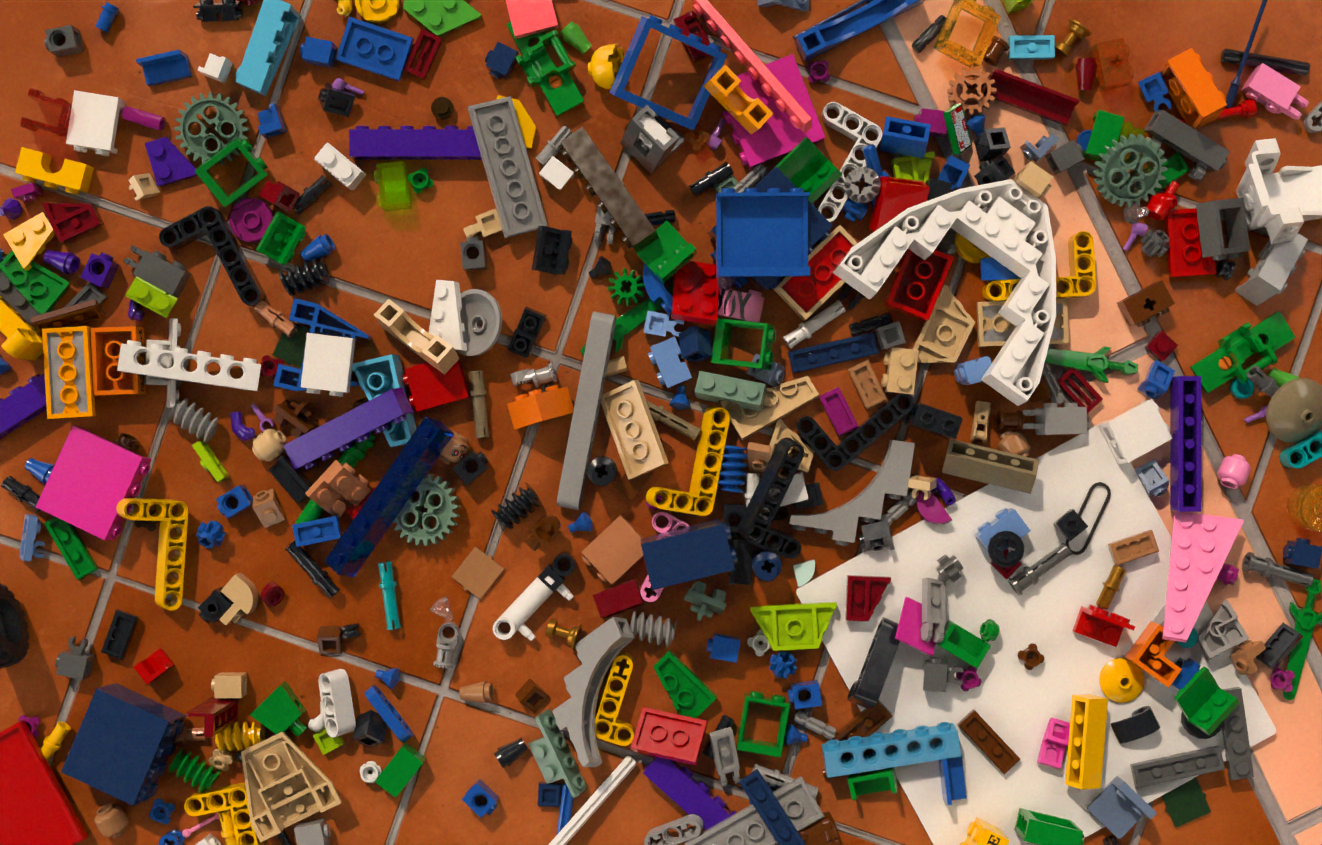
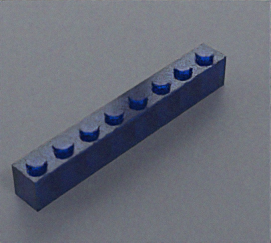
(389, 497)

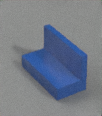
(165, 67)
(317, 531)
(952, 779)

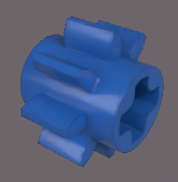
(854, 210)
(210, 534)
(782, 664)

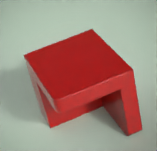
(154, 666)

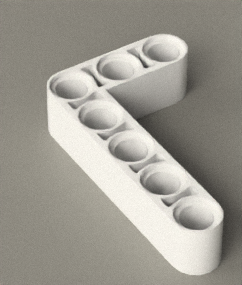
(851, 162)

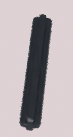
(1274, 63)

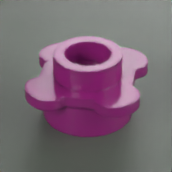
(819, 65)
(974, 682)
(1276, 682)
(33, 722)

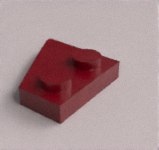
(71, 219)
(863, 595)

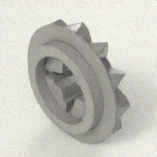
(869, 192)

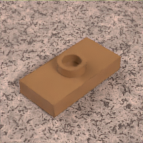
(867, 384)
(758, 457)
(1133, 547)

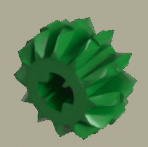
(618, 286)

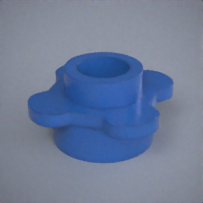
(155, 813)

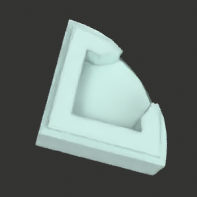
(804, 572)

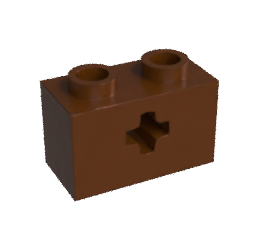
(1133, 308)

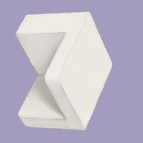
(216, 68)
(556, 173)

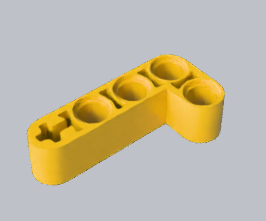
(615, 696)

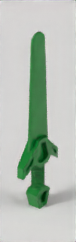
(632, 319)
(1092, 362)
(1304, 624)

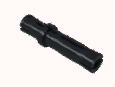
(313, 570)

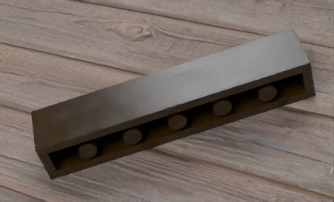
(609, 189)

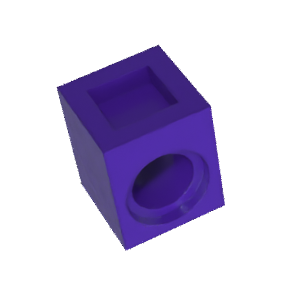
(91, 270)

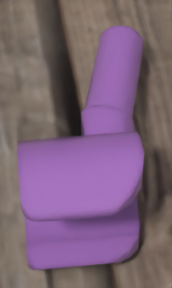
(341, 85)
(714, 141)
(1137, 229)
(1261, 414)
(262, 418)

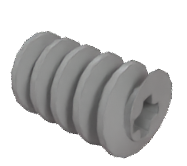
(194, 420)
(652, 628)

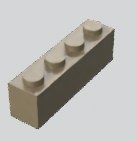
(990, 466)

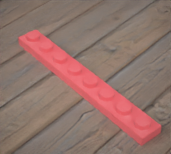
(756, 68)

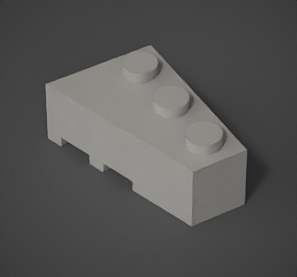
(1273, 269)

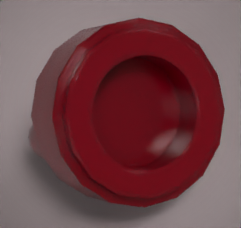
(272, 594)

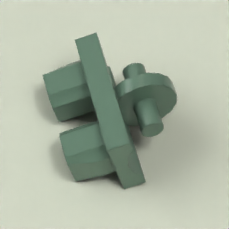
(714, 603)

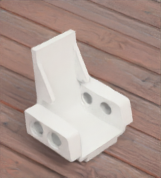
(1282, 198)

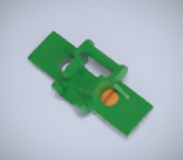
(542, 72)
(1239, 345)

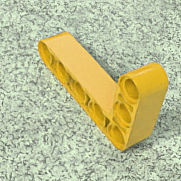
(1071, 282)
(22, 338)
(700, 470)
(165, 544)
(230, 801)

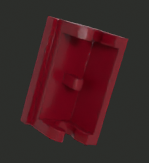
(691, 24)
(618, 599)

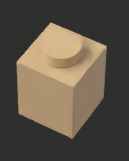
(229, 685)

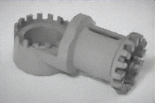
(539, 376)
(446, 645)

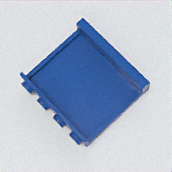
(762, 233)

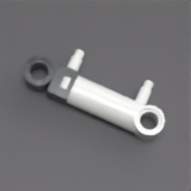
(534, 596)

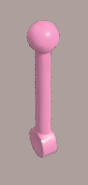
(187, 832)

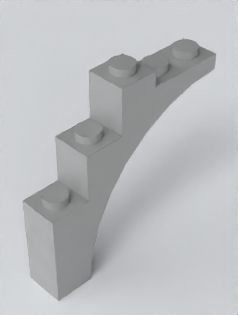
(868, 504)
(583, 684)

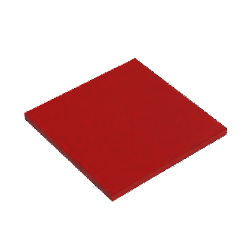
(30, 796)

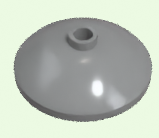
(479, 308)

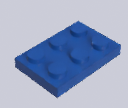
(374, 49)

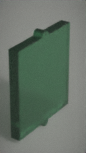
(292, 348)
(1186, 803)

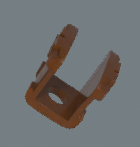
(821, 832)

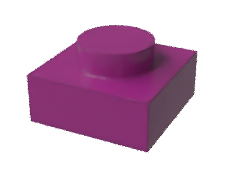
(27, 192)

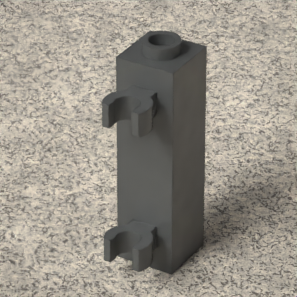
(1188, 142)

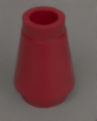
(1085, 72)

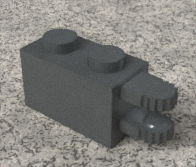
(158, 271)

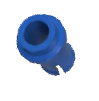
(107, 17)

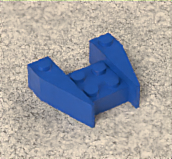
(321, 322)

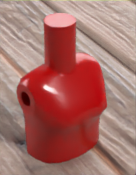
(1163, 202)

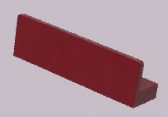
(1032, 97)
(217, 714)

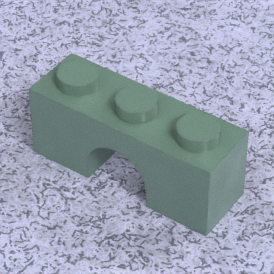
(742, 392)

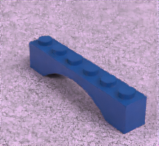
(849, 26)

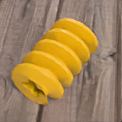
(240, 737)

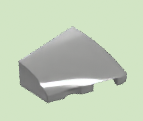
(1222, 632)

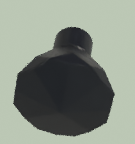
(602, 267)

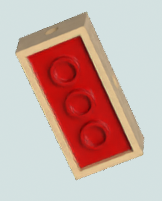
(809, 292)

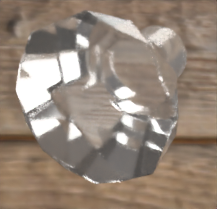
(1135, 213)
(442, 608)

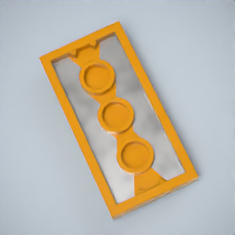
(68, 372)

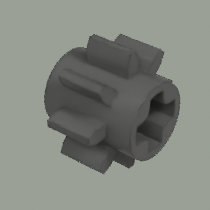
(1155, 243)
(949, 568)

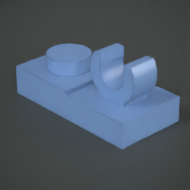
(30, 529)

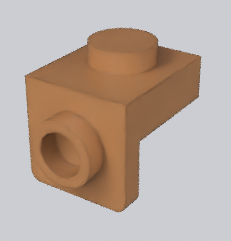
(267, 508)
(1244, 656)

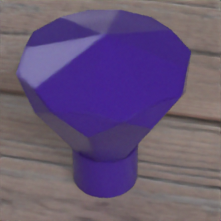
(11, 209)

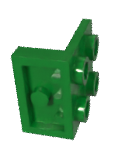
(809, 169)
(667, 252)
(1205, 702)

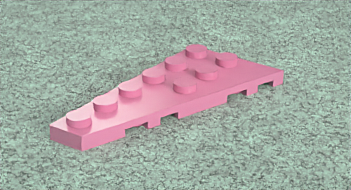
(1196, 557)

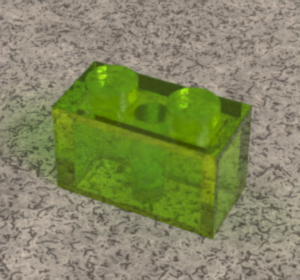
(392, 186)

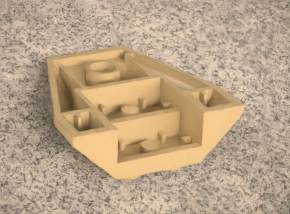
(283, 786)

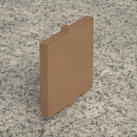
(477, 572)

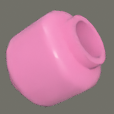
(1233, 471)

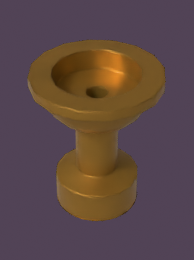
(1076, 30)
(572, 635)

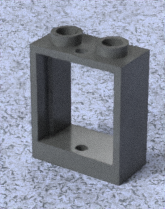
(1211, 230)

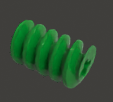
(193, 771)

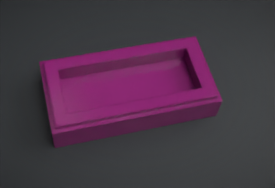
(838, 411)

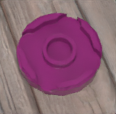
(250, 219)

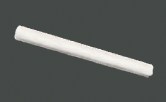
(594, 802)

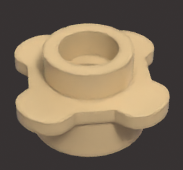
(221, 759)

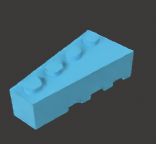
(267, 45)
(378, 377)

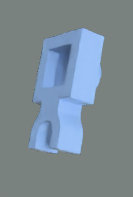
(659, 323)

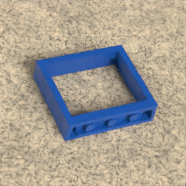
(631, 57)

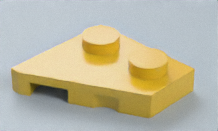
(30, 239)

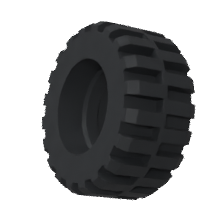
(13, 629)

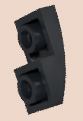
(526, 332)

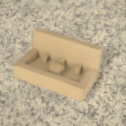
(900, 370)

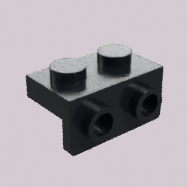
(552, 250)

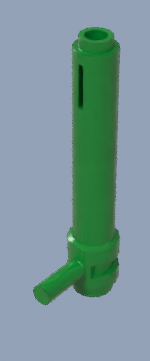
(352, 457)

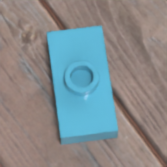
(1031, 47)

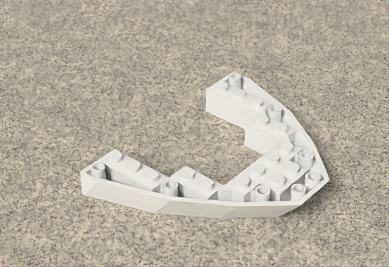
(1006, 226)

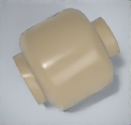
(269, 445)

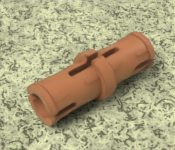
(276, 318)
(190, 734)

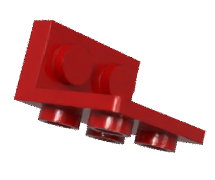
(1099, 626)

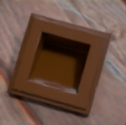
(1041, 392)
(329, 640)
(532, 695)

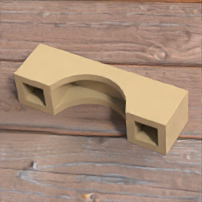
(429, 347)

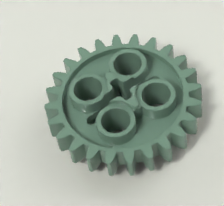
(225, 114)
(1114, 162)
(443, 512)

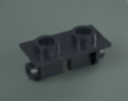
(209, 10)

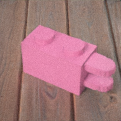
(1274, 91)

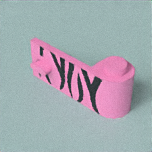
(740, 305)

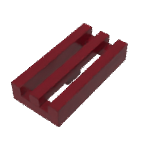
(438, 40)
(1065, 376)

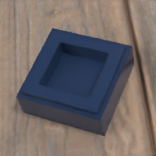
(549, 794)

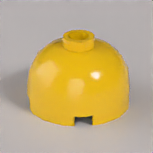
(606, 64)

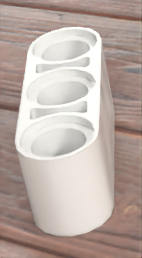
(337, 702)

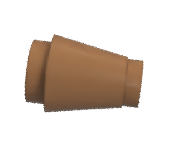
(477, 692)

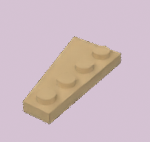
(778, 403)

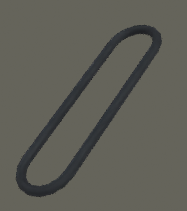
(1098, 518)

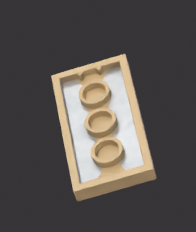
(995, 329)

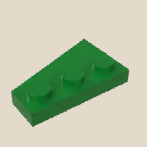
(37, 285)
(685, 689)

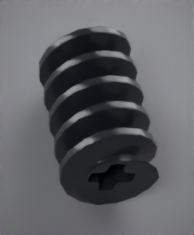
(305, 277)
(593, 473)
(517, 507)

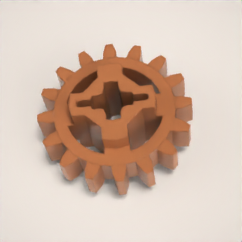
(979, 83)

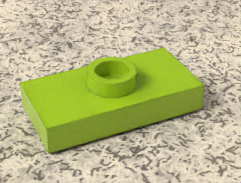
(210, 461)

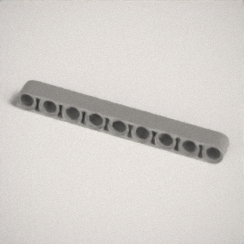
(586, 410)

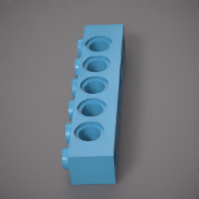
(901, 755)

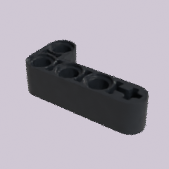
(876, 667)

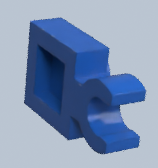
(1154, 89)

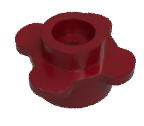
(266, 362)

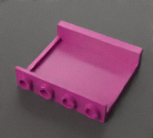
(777, 134)
(91, 482)

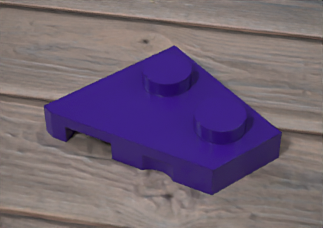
(168, 162)

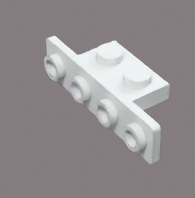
(166, 362)

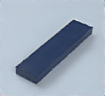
(833, 352)
(770, 809)

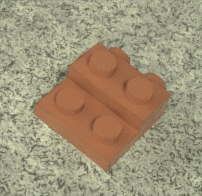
(338, 489)

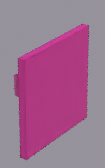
(909, 627)

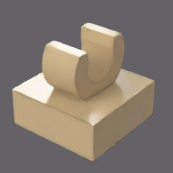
(143, 186)
(922, 483)

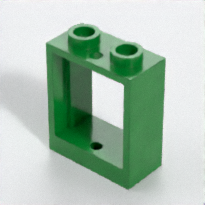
(212, 183)
(722, 343)
(758, 746)
(1047, 829)

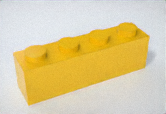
(1086, 741)

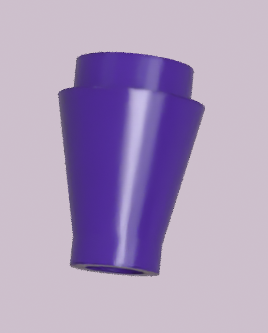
(63, 261)

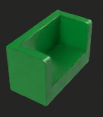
(1105, 129)
(964, 644)
(400, 770)
(872, 782)

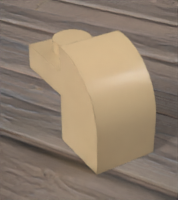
(244, 598)

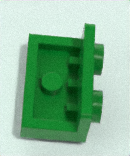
(281, 238)

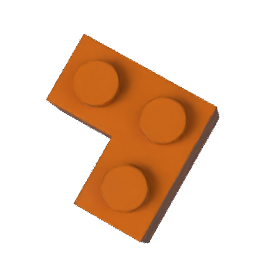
(540, 406)
(1149, 655)

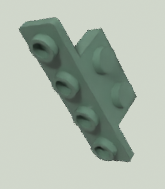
(554, 755)

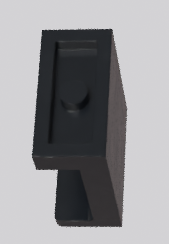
(934, 421)

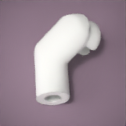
(318, 723)

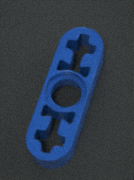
(389, 713)

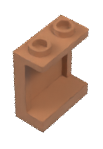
(614, 550)

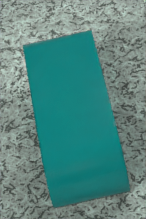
(1302, 451)

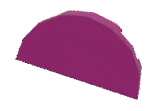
(932, 510)

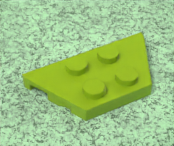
(794, 624)

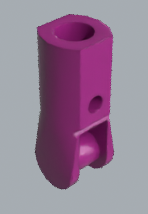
(143, 118)

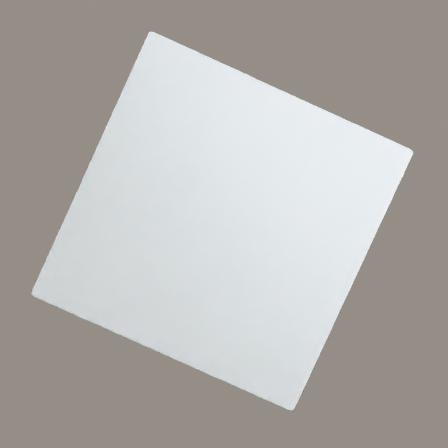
(1021, 700)

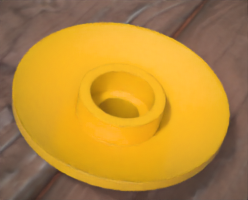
(1111, 678)

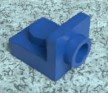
(1156, 380)

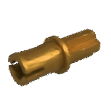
(1110, 587)

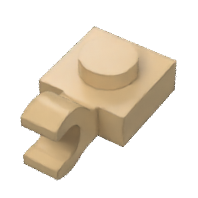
(487, 223)

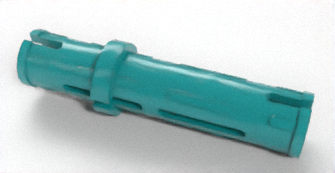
(389, 595)

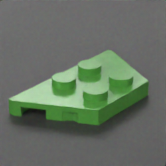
(441, 15)

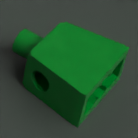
(281, 711)

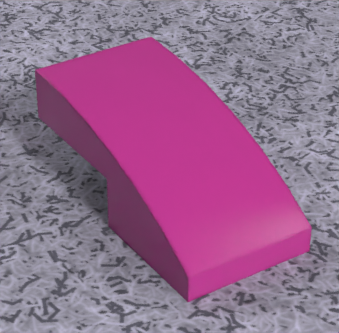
(1054, 743)

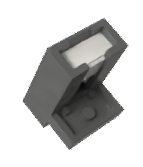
(650, 139)

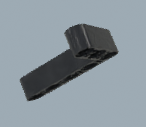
(222, 249)
(856, 435)
(772, 501)

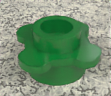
(414, 179)

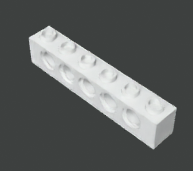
(129, 364)

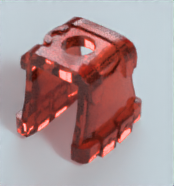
(63, 124)

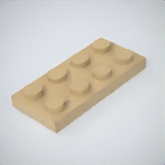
(633, 429)

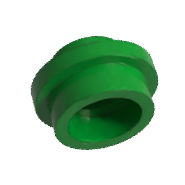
(989, 630)

